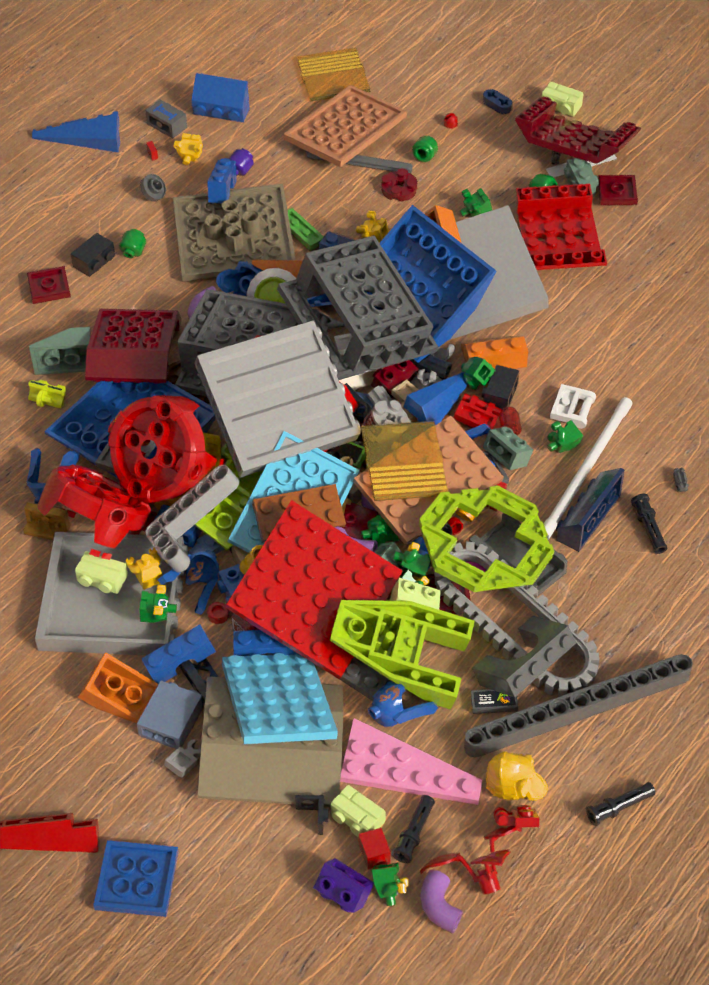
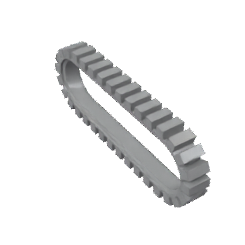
(501, 640)

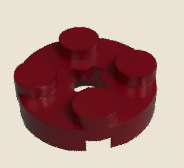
(400, 177)

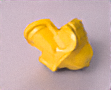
(514, 777)

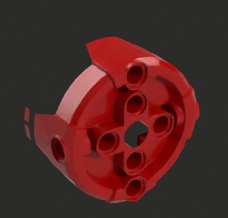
(179, 442)
(96, 499)

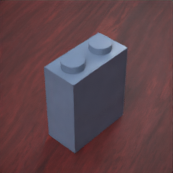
(170, 715)

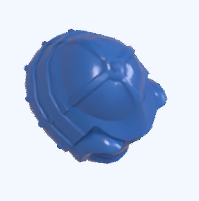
(238, 278)

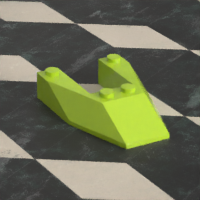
(391, 640)

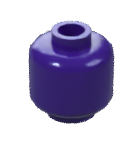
(243, 160)

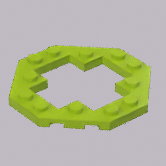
(498, 574)

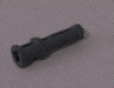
(647, 516)
(611, 807)
(410, 836)

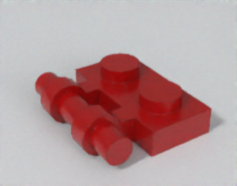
(476, 412)
(519, 817)

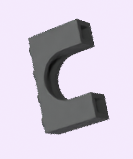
(513, 676)

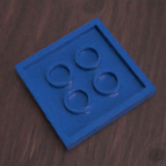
(136, 878)

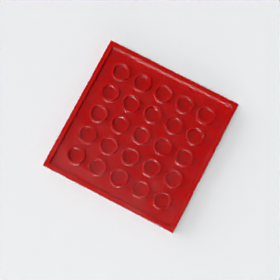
(300, 581)

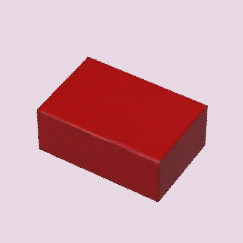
(152, 150)

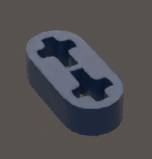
(497, 101)

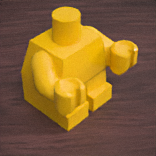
(189, 148)
(373, 227)
(146, 568)

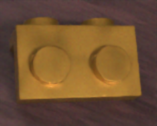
(45, 526)

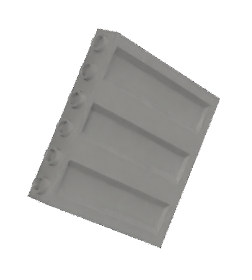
(273, 388)

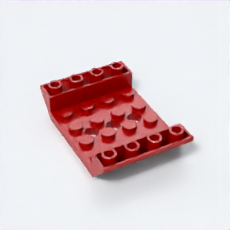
(562, 213)

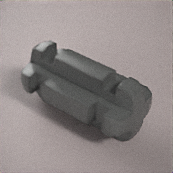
(680, 479)

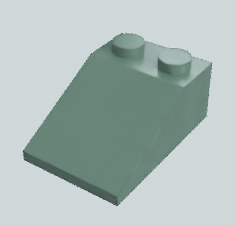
(61, 352)

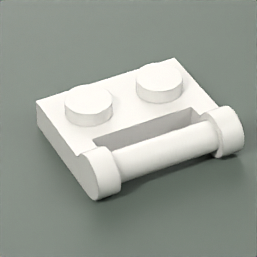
(566, 404)

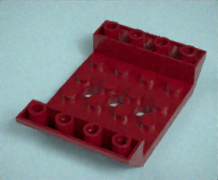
(571, 137)
(131, 345)

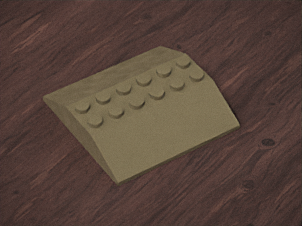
(265, 770)

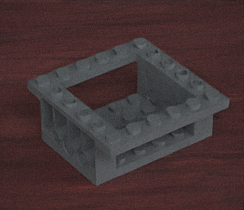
(223, 321)
(378, 336)

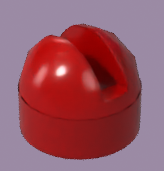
(450, 121)
(458, 525)

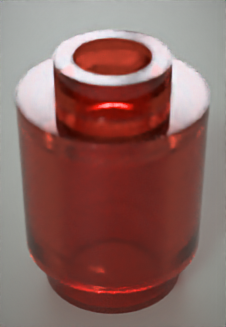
(510, 418)

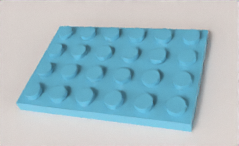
(287, 476)
(278, 699)

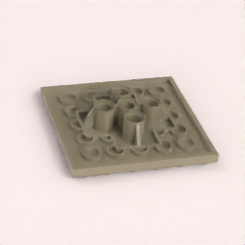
(239, 229)

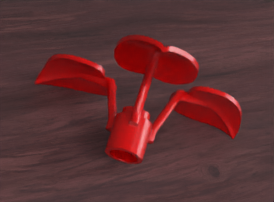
(487, 875)

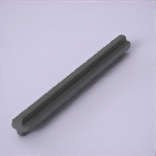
(372, 162)

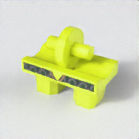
(46, 394)

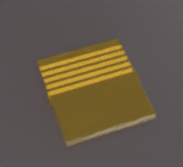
(332, 72)
(404, 460)

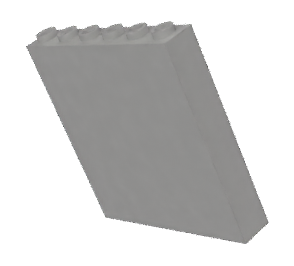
(516, 285)
(95, 621)

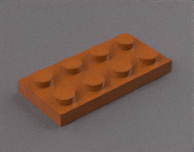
(320, 501)

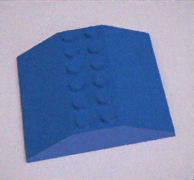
(438, 271)
(87, 422)

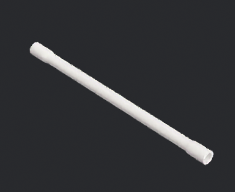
(619, 413)

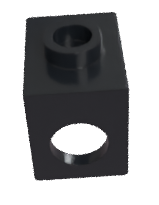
(318, 804)

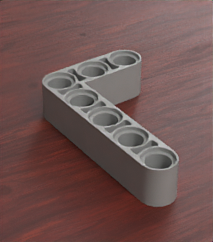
(188, 511)

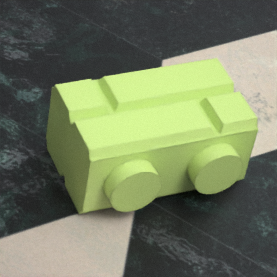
(567, 99)
(101, 573)
(357, 811)

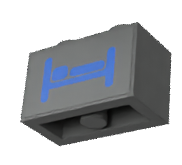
(166, 118)

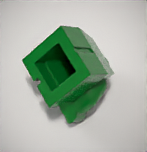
(475, 203)
(477, 372)
(565, 438)
(379, 531)

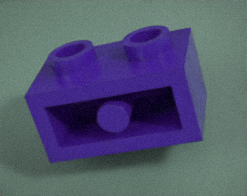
(343, 885)

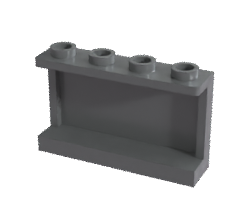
(512, 550)

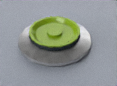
(265, 284)

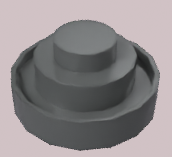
(153, 187)

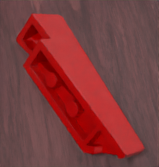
(50, 834)

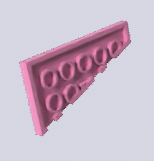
(390, 764)

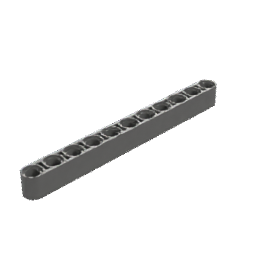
(571, 712)

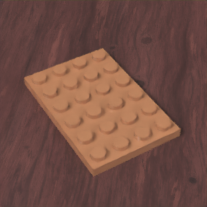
(345, 125)
(463, 467)

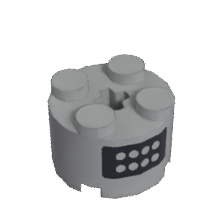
(386, 413)

